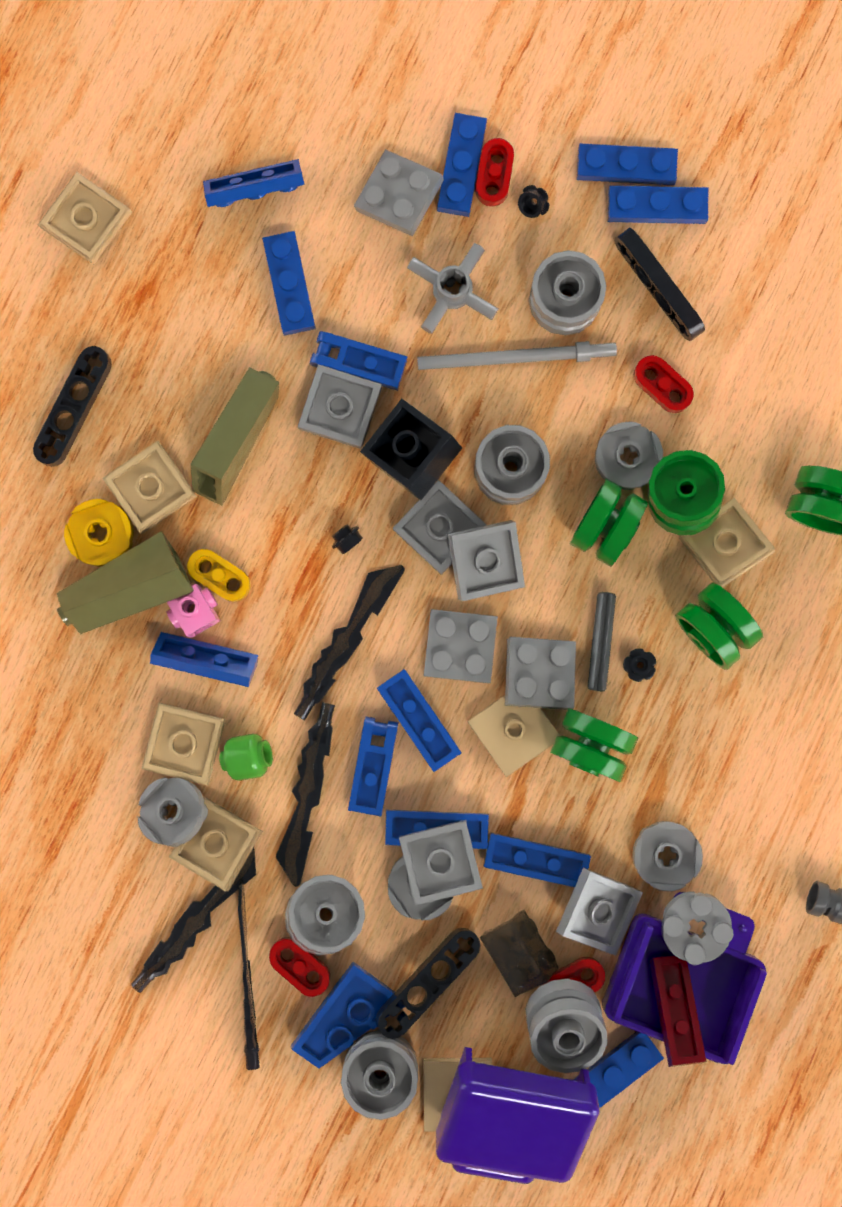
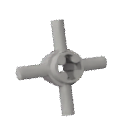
(448, 276)

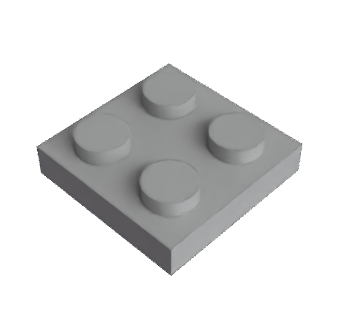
(399, 192)
(339, 406)
(430, 522)
(486, 560)
(460, 646)
(540, 673)
(440, 862)
(599, 911)

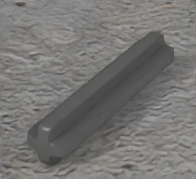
(601, 641)

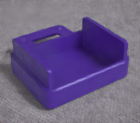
(722, 988)
(515, 1123)

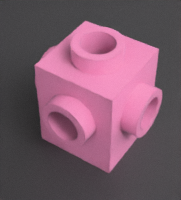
(202, 616)

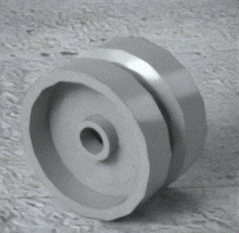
(573, 274)
(513, 445)
(307, 927)
(566, 1026)
(379, 1095)

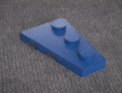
(342, 1016)

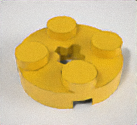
(81, 525)

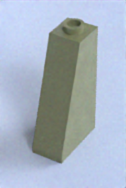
(233, 436)
(125, 586)

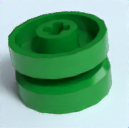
(688, 473)
(819, 499)
(611, 524)
(719, 626)
(594, 744)

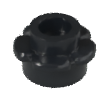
(528, 206)
(346, 538)
(635, 673)

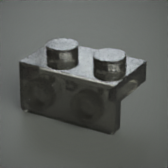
(520, 953)

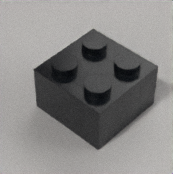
(411, 449)

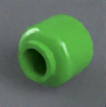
(246, 757)

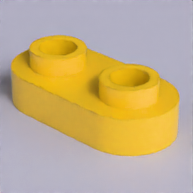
(219, 575)

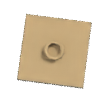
(85, 218)
(149, 487)
(729, 545)
(513, 734)
(183, 744)
(218, 847)
(437, 1083)

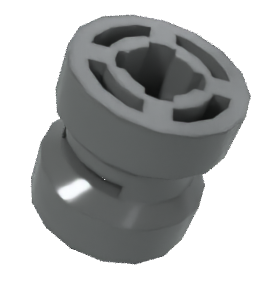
(825, 902)

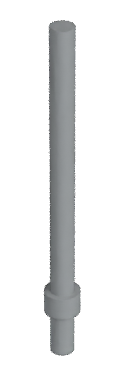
(581, 352)

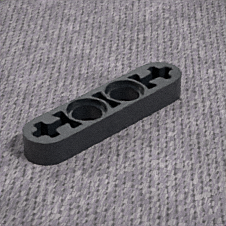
(659, 284)
(66, 404)
(424, 978)

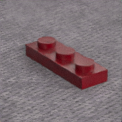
(677, 1011)

